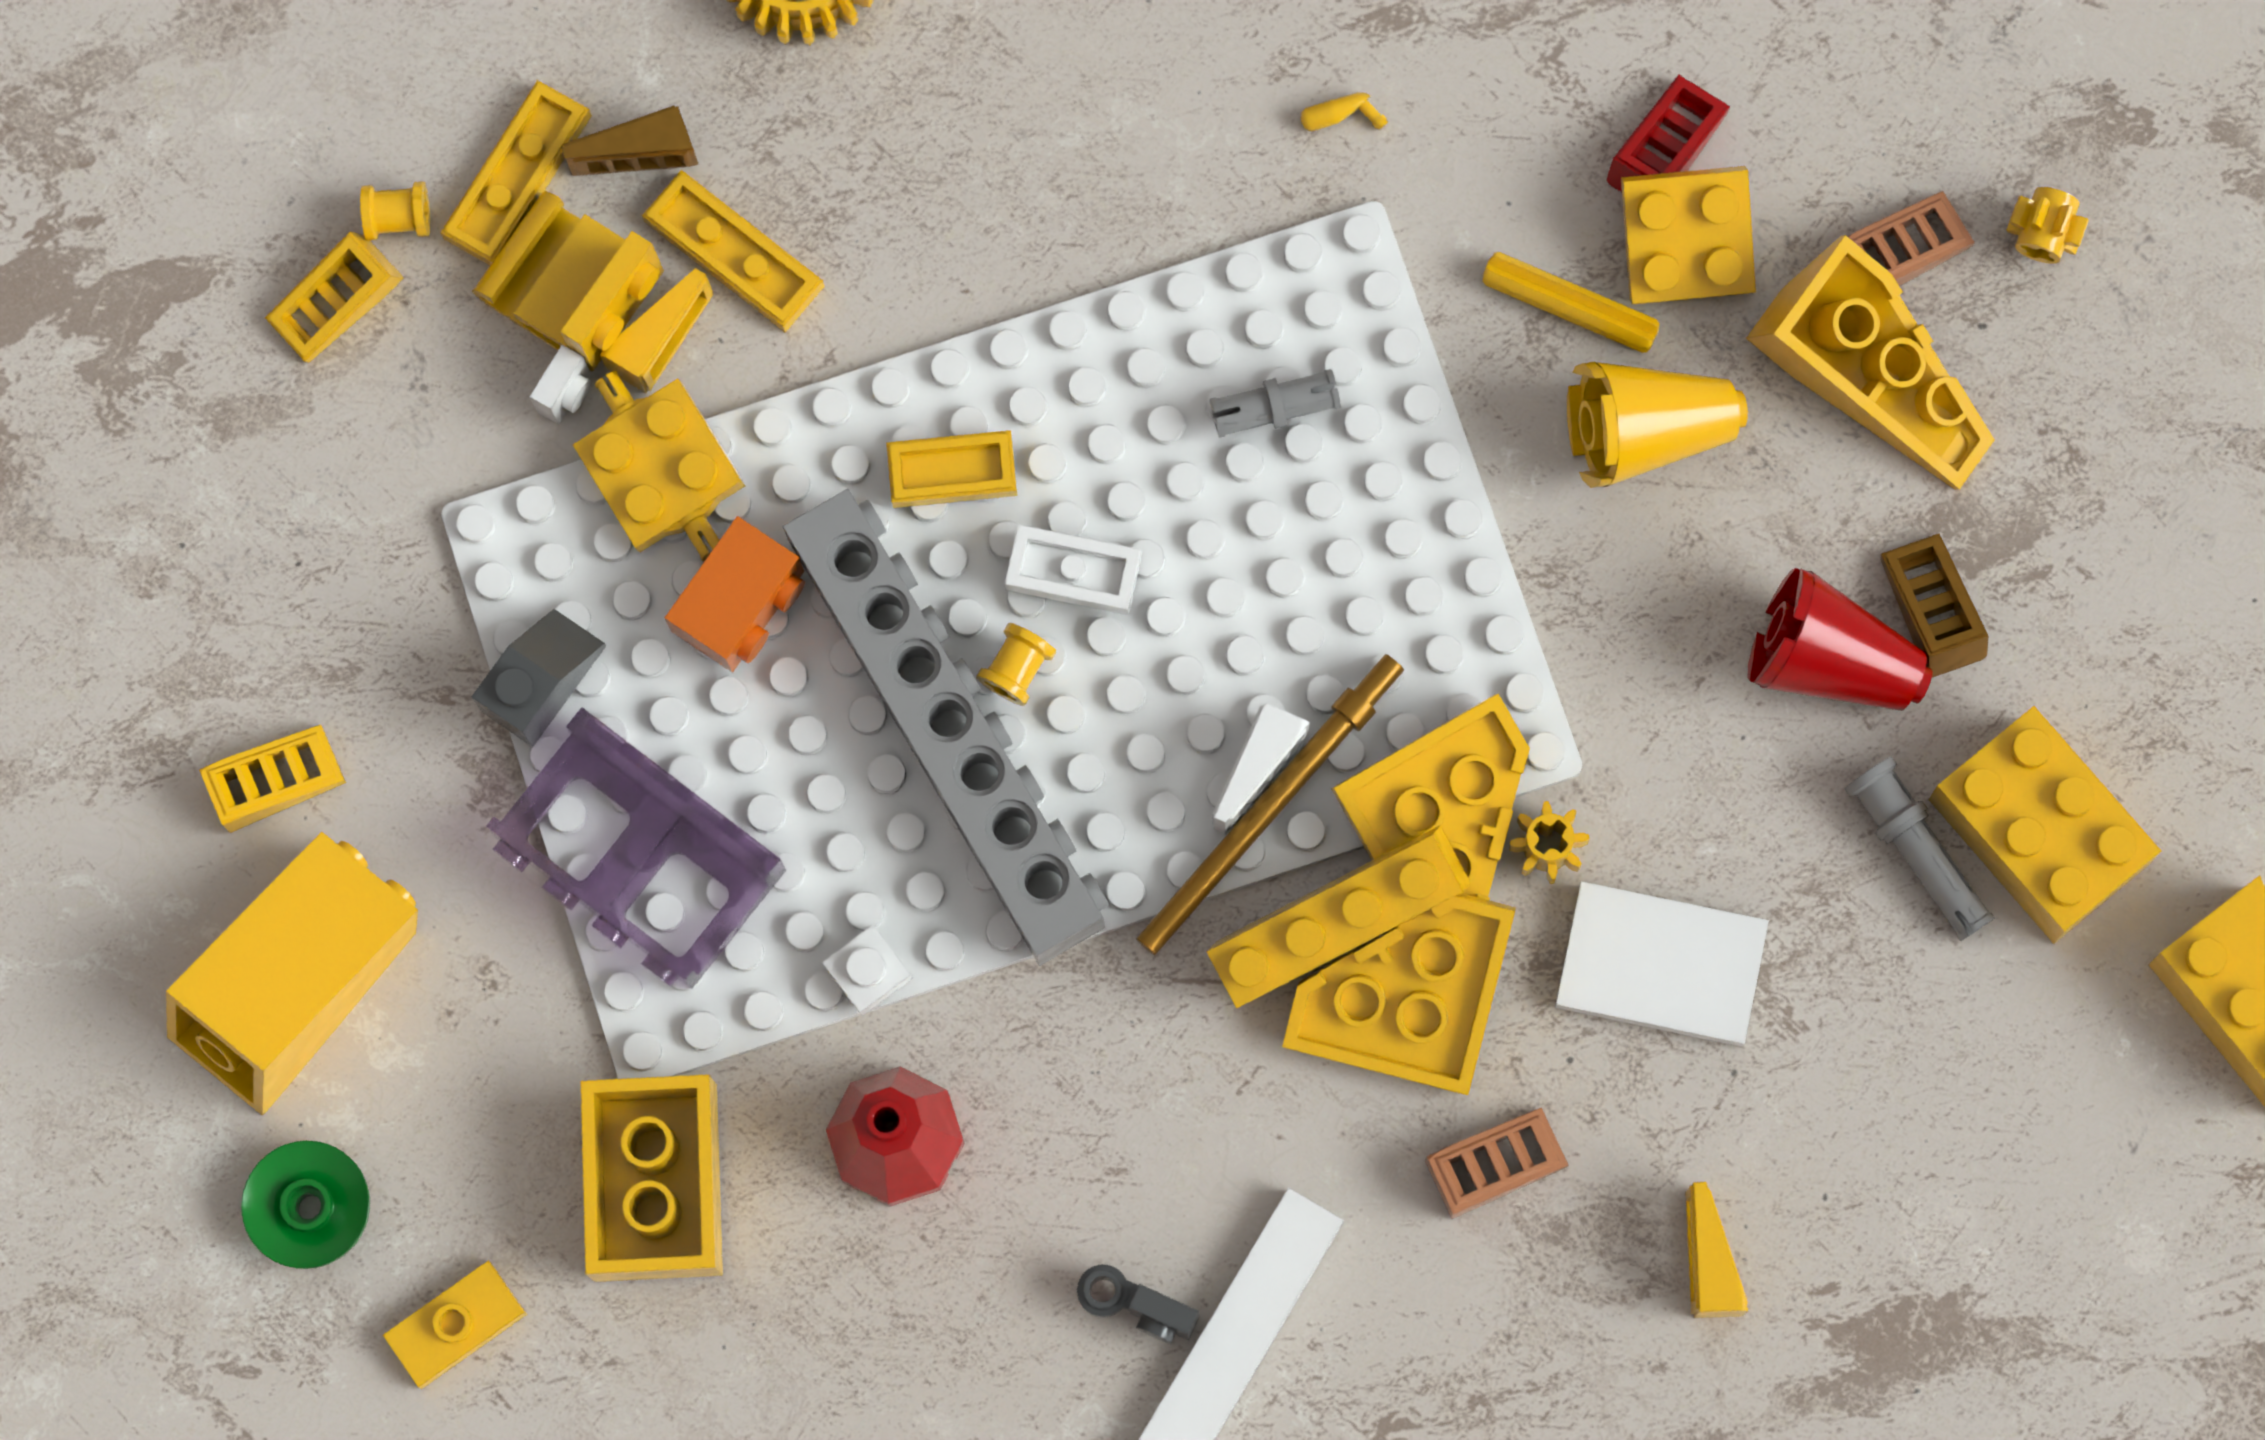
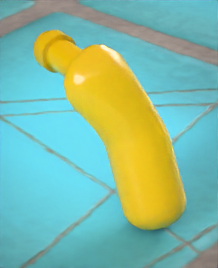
(1338, 109)

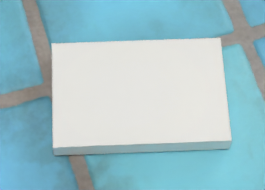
(1662, 964)

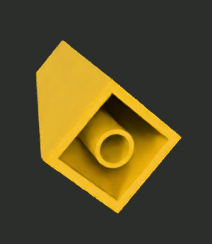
(289, 970)

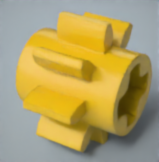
(2047, 225)
(1552, 859)

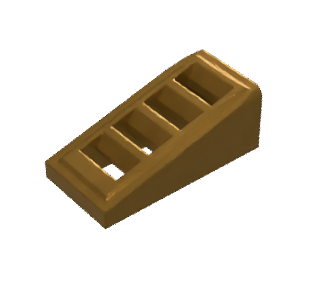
(637, 145)
(1948, 642)

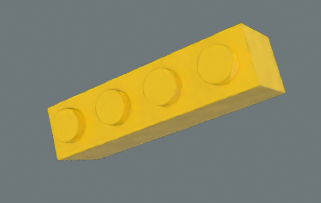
(1338, 917)

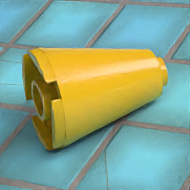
(1647, 418)

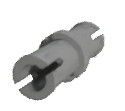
(1275, 403)

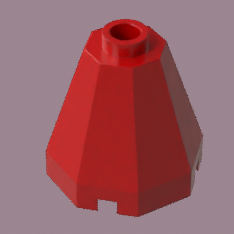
(910, 1158)

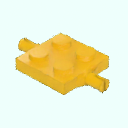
(658, 465)

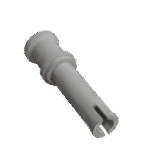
(1904, 824)

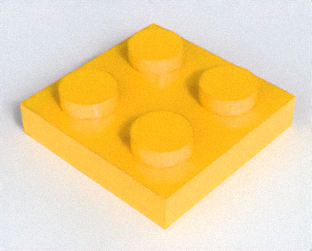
(1688, 235)

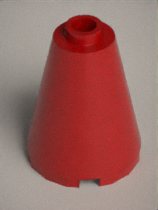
(1834, 649)

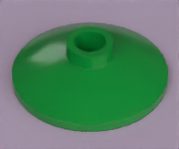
(279, 1187)

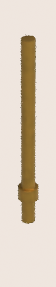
(1351, 712)

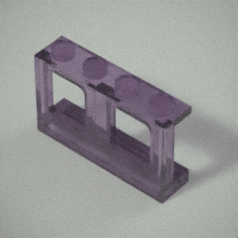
(662, 823)

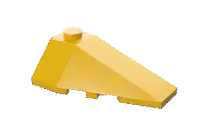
(1863, 352)

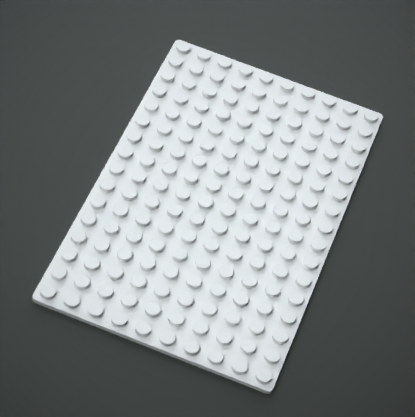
(1261, 579)

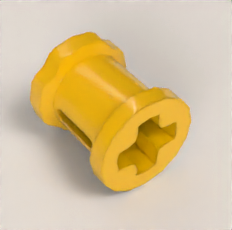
(395, 210)
(1016, 664)

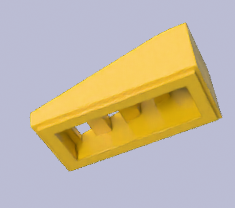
(319, 280)
(653, 339)
(259, 807)
(1712, 1270)

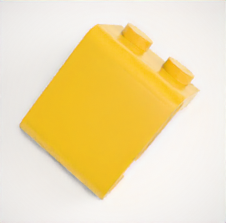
(570, 279)

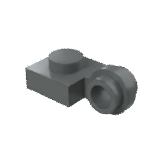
(1158, 1314)

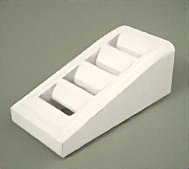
(1267, 748)

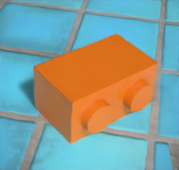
(737, 595)

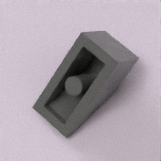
(537, 675)

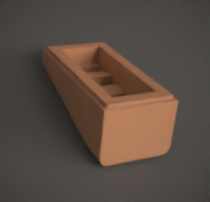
(1916, 214)
(1447, 1182)

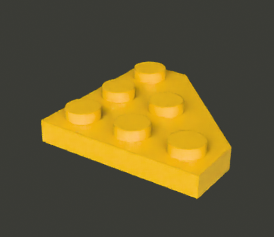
(1451, 778)
(1409, 997)

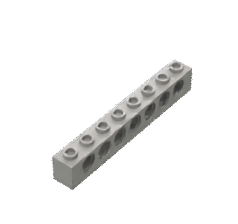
(821, 541)

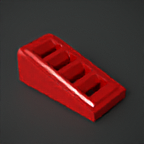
(1636, 160)

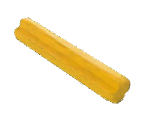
(1571, 302)

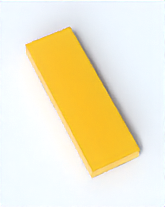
(515, 172)
(733, 251)

